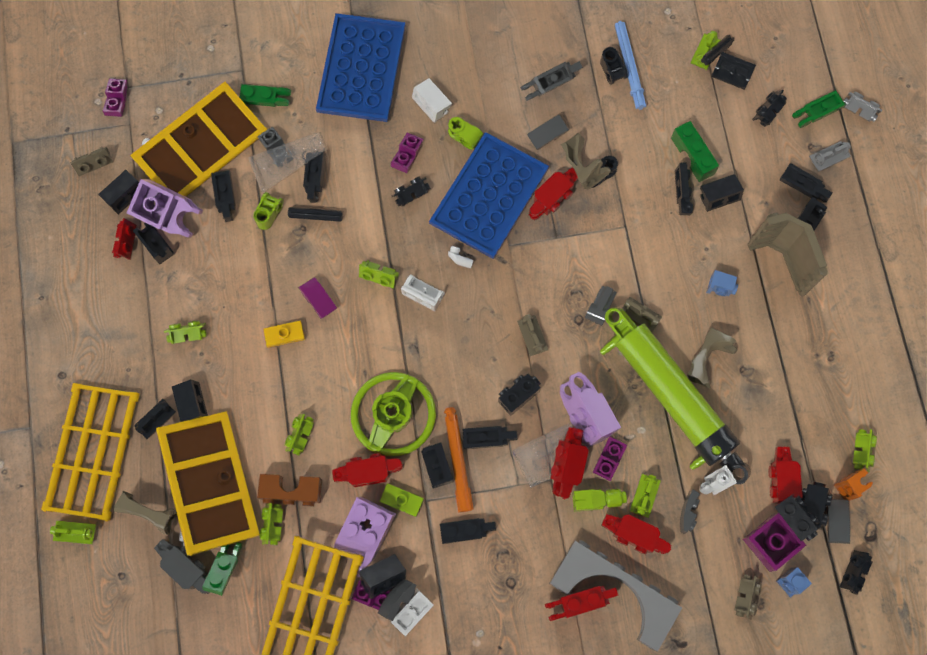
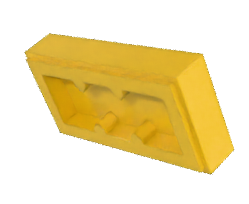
(284, 334)

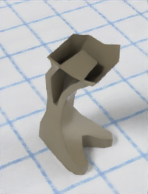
(589, 175)
(714, 341)
(160, 519)

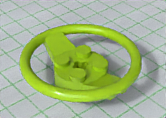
(386, 425)

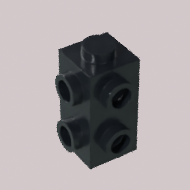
(519, 394)
(816, 500)
(798, 518)

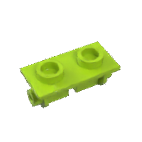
(707, 42)
(371, 272)
(178, 332)
(295, 441)
(864, 457)
(645, 495)
(269, 531)
(73, 532)

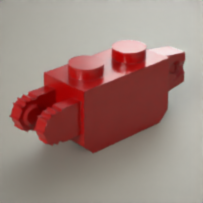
(552, 193)
(569, 463)
(368, 471)
(784, 475)
(636, 533)
(582, 602)

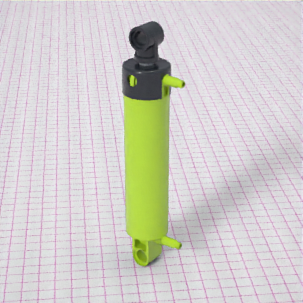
(676, 394)

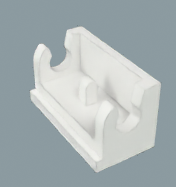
(431, 100)
(422, 293)
(411, 613)

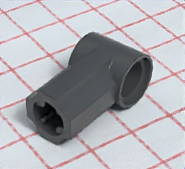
(601, 305)

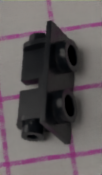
(775, 102)
(404, 194)
(154, 418)
(859, 564)

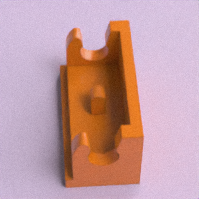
(851, 487)

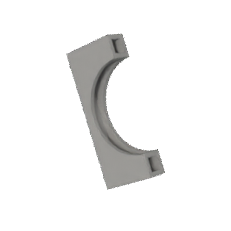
(657, 611)

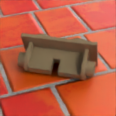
(91, 162)
(641, 314)
(532, 335)
(751, 589)

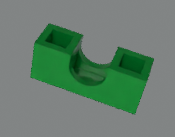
(702, 161)

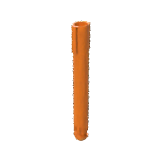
(462, 491)

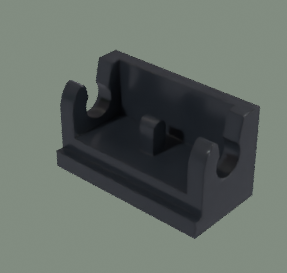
(733, 70)
(120, 191)
(721, 192)
(812, 213)
(154, 243)
(189, 400)
(437, 465)
(382, 576)

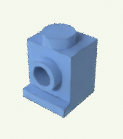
(722, 284)
(793, 582)

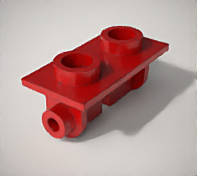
(126, 239)

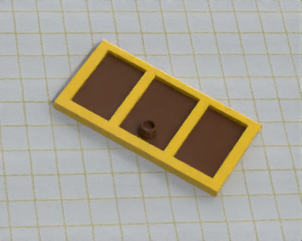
(199, 141)
(207, 483)

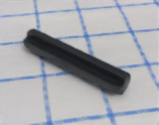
(716, 51)
(315, 214)

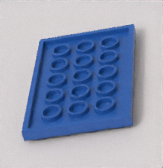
(361, 67)
(489, 195)

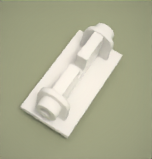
(718, 481)

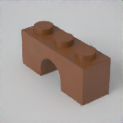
(272, 490)

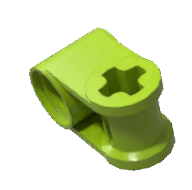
(466, 133)
(268, 207)

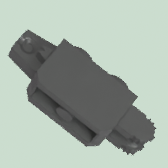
(552, 79)
(180, 567)

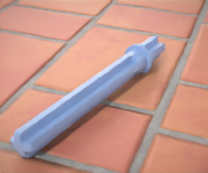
(628, 58)

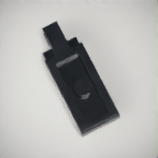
(314, 177)
(805, 183)
(683, 191)
(224, 194)
(487, 437)
(465, 530)

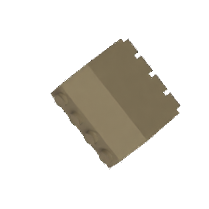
(799, 248)

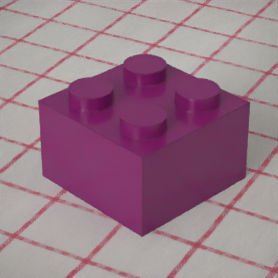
(774, 542)

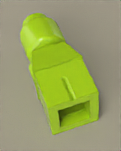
(596, 499)

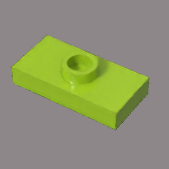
(401, 500)

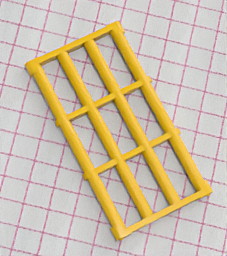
(96, 471)
(305, 590)

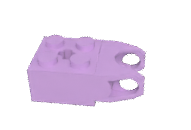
(168, 210)
(589, 411)
(361, 540)

